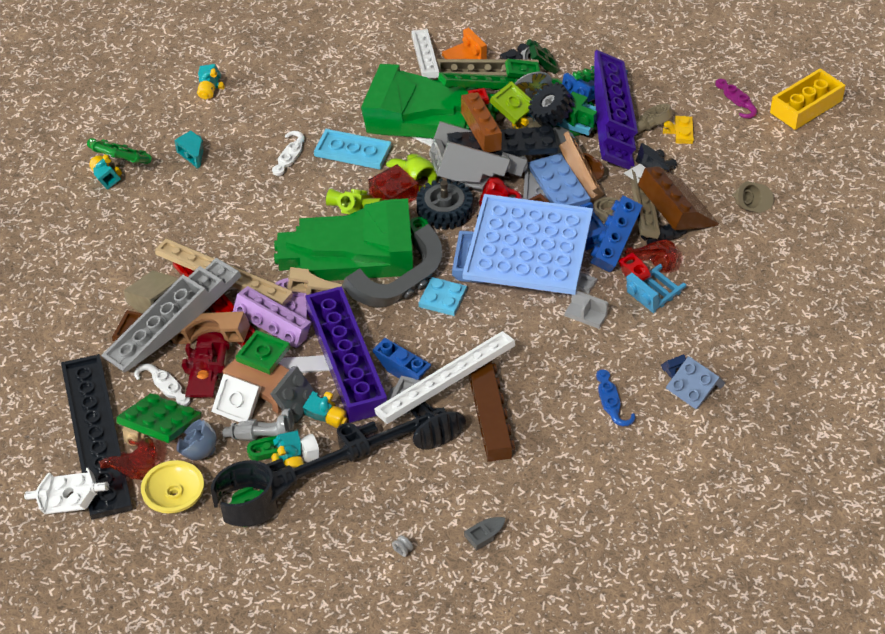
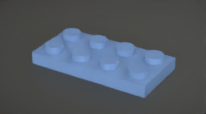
(558, 181)

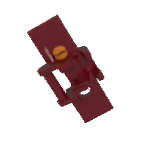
(200, 364)

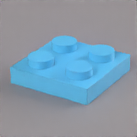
(442, 296)

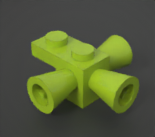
(349, 201)

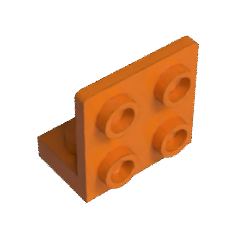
(471, 47)

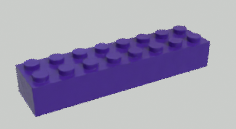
(345, 353)

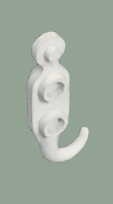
(289, 154)
(165, 383)

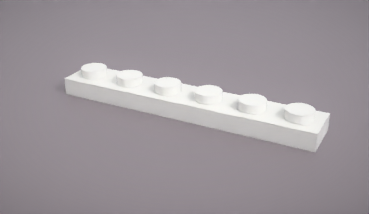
(425, 54)

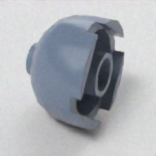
(198, 442)

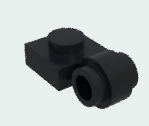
(513, 54)

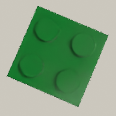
(263, 352)

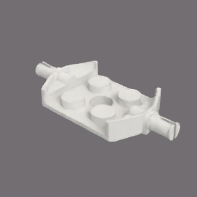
(53, 492)

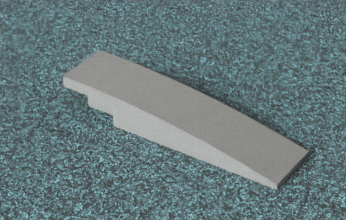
(171, 313)

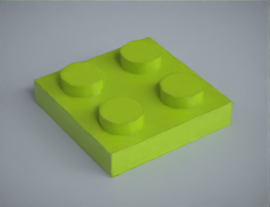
(511, 102)

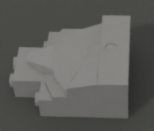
(466, 163)

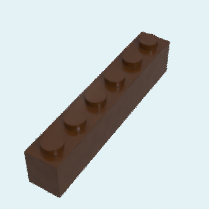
(491, 414)

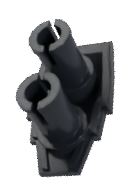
(650, 158)

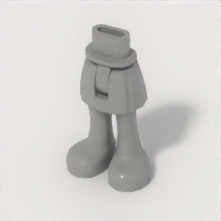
(253, 429)

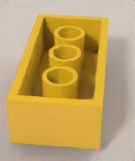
(807, 99)

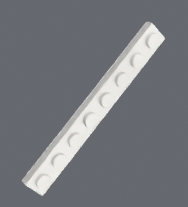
(444, 377)

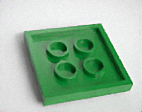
(158, 417)

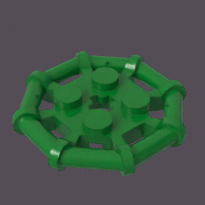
(119, 151)

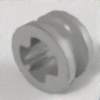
(402, 545)

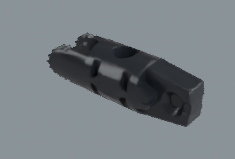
(666, 233)

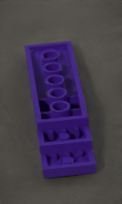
(614, 111)

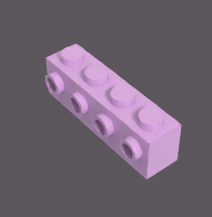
(272, 316)

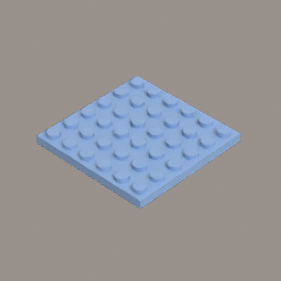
(528, 244)

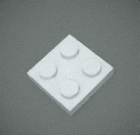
(236, 398)

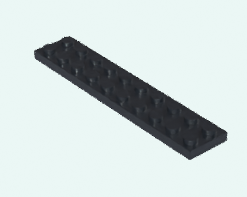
(95, 432)

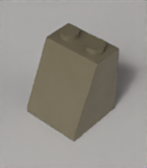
(147, 290)

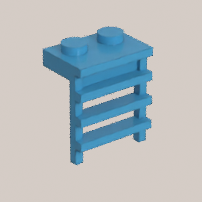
(648, 296)

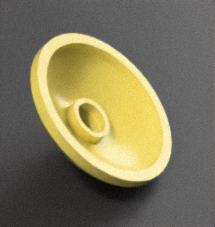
(172, 478)

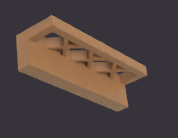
(580, 166)

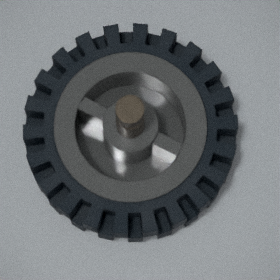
(444, 203)

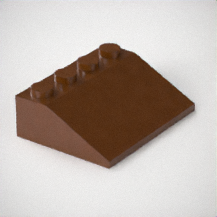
(675, 200)

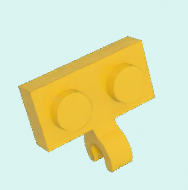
(681, 128)

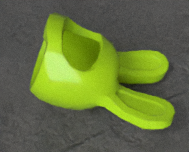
(416, 167)

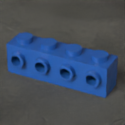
(616, 233)

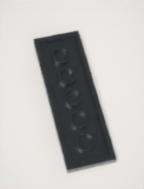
(515, 141)

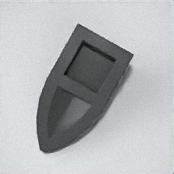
(484, 531)

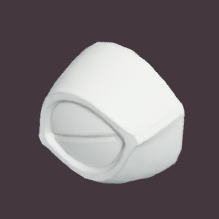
(309, 448)

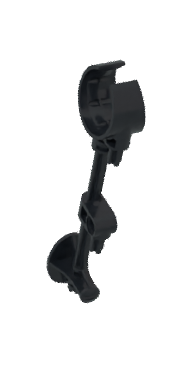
(432, 429)

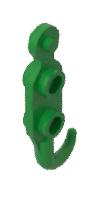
(585, 75)

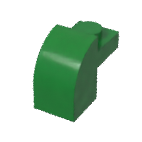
(581, 113)

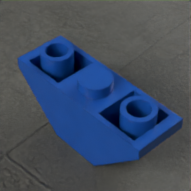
(400, 361)

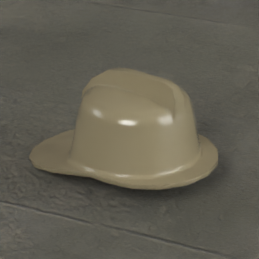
(756, 195)

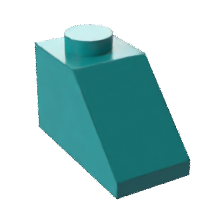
(190, 147)

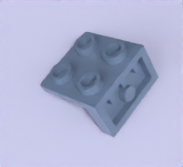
(693, 383)

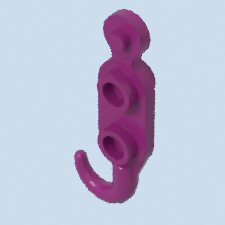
(738, 97)

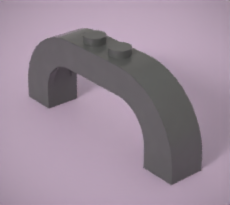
(383, 295)

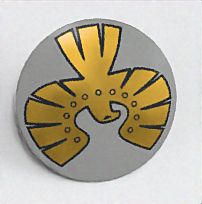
(532, 82)

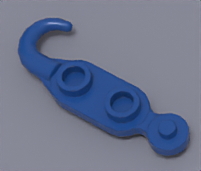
(610, 399)

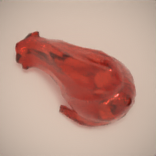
(658, 252)
(135, 464)

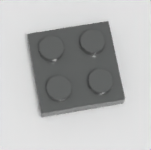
(292, 392)

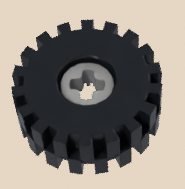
(551, 104)

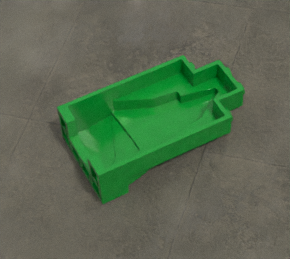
(412, 104)
(336, 246)

